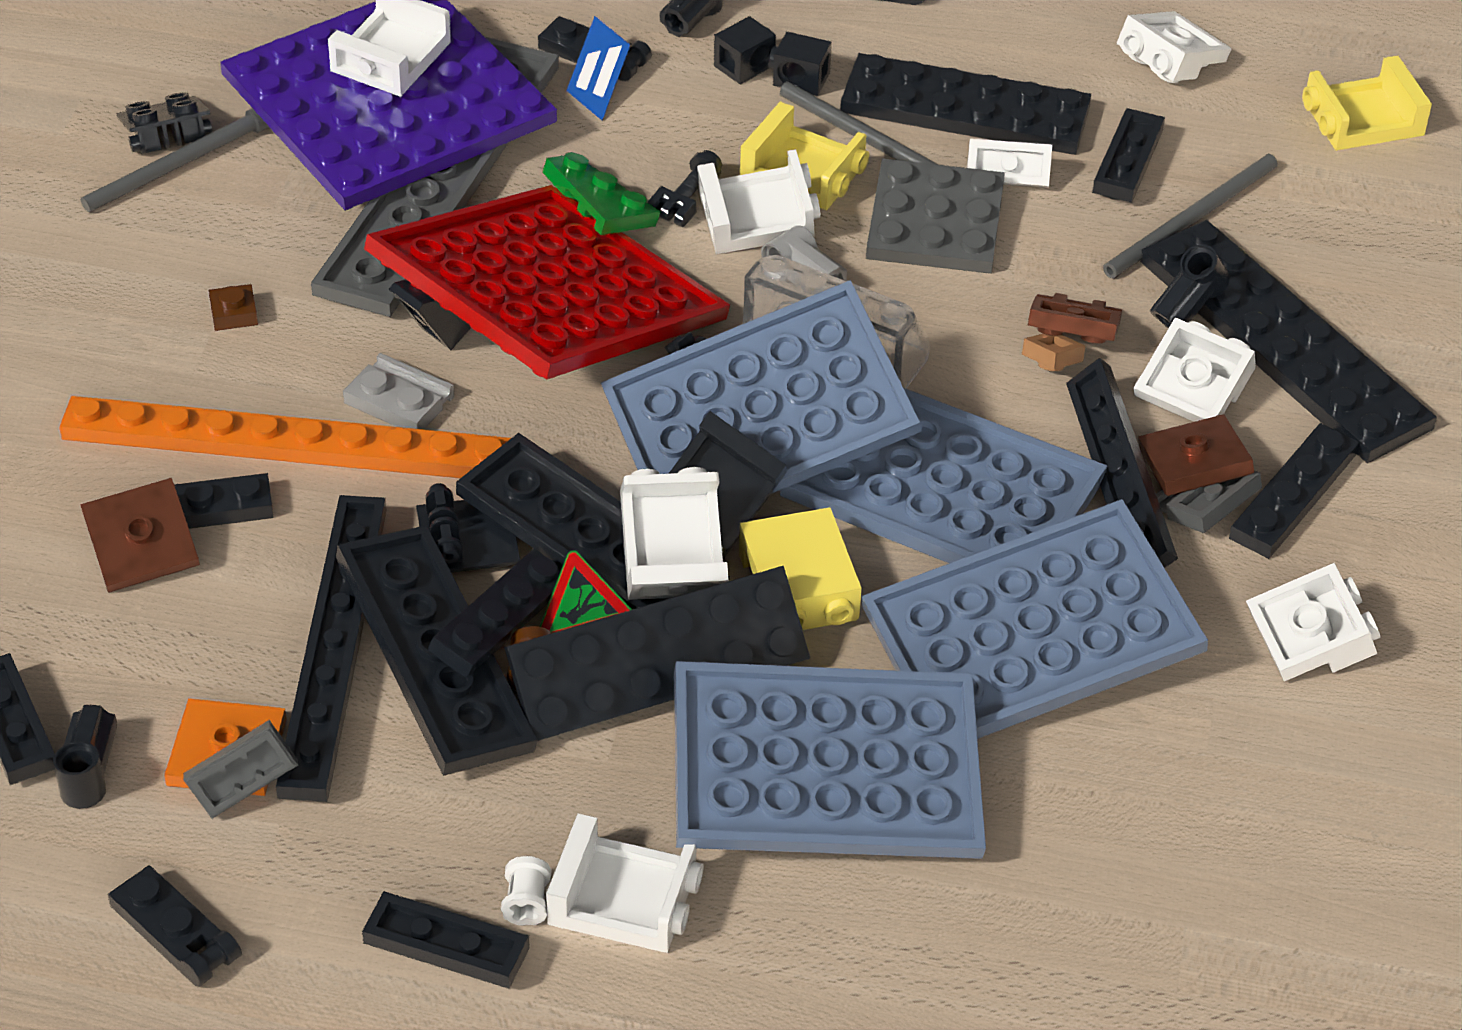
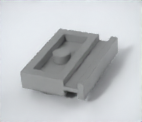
(398, 393)

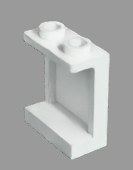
(391, 44)
(758, 205)
(671, 533)
(621, 889)

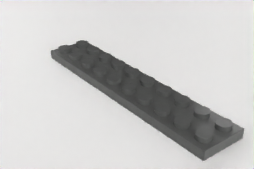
(359, 278)

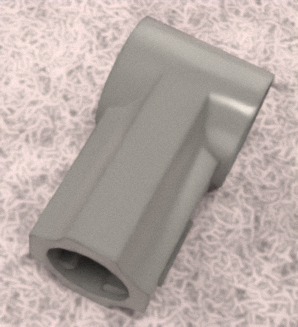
(802, 248)

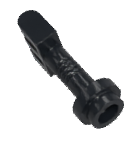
(679, 202)

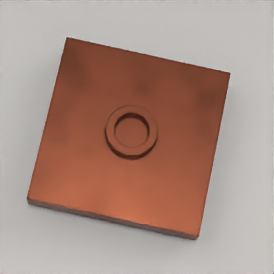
(1195, 455)
(140, 535)

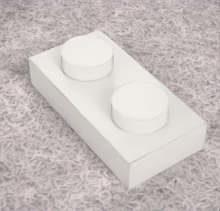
(1022, 162)

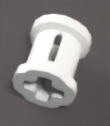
(526, 888)

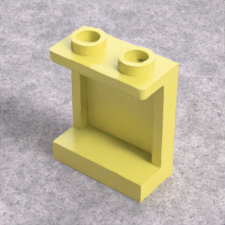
(1370, 108)
(829, 161)
(814, 562)

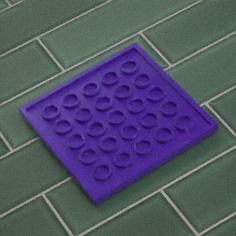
(373, 141)

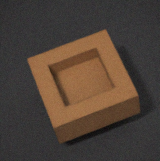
(1053, 352)

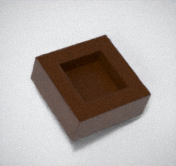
(233, 307)

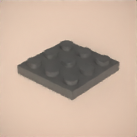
(935, 216)

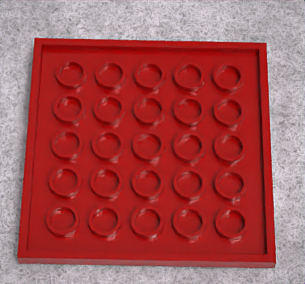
(546, 280)

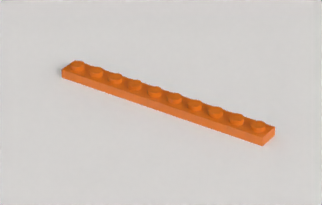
(275, 437)

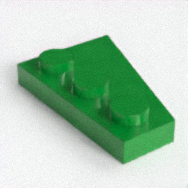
(600, 195)

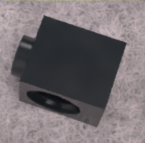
(743, 49)
(801, 61)

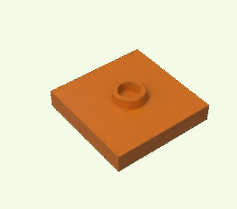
(212, 726)

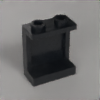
(745, 473)

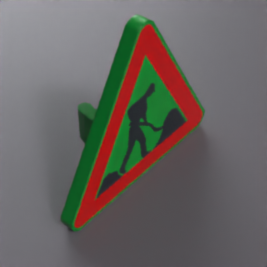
(580, 597)

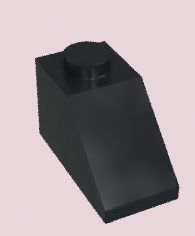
(429, 315)

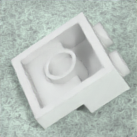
(1170, 45)
(1195, 372)
(1314, 623)

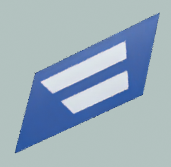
(598, 68)

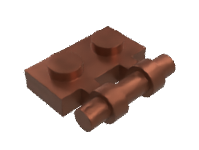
(1059, 314)

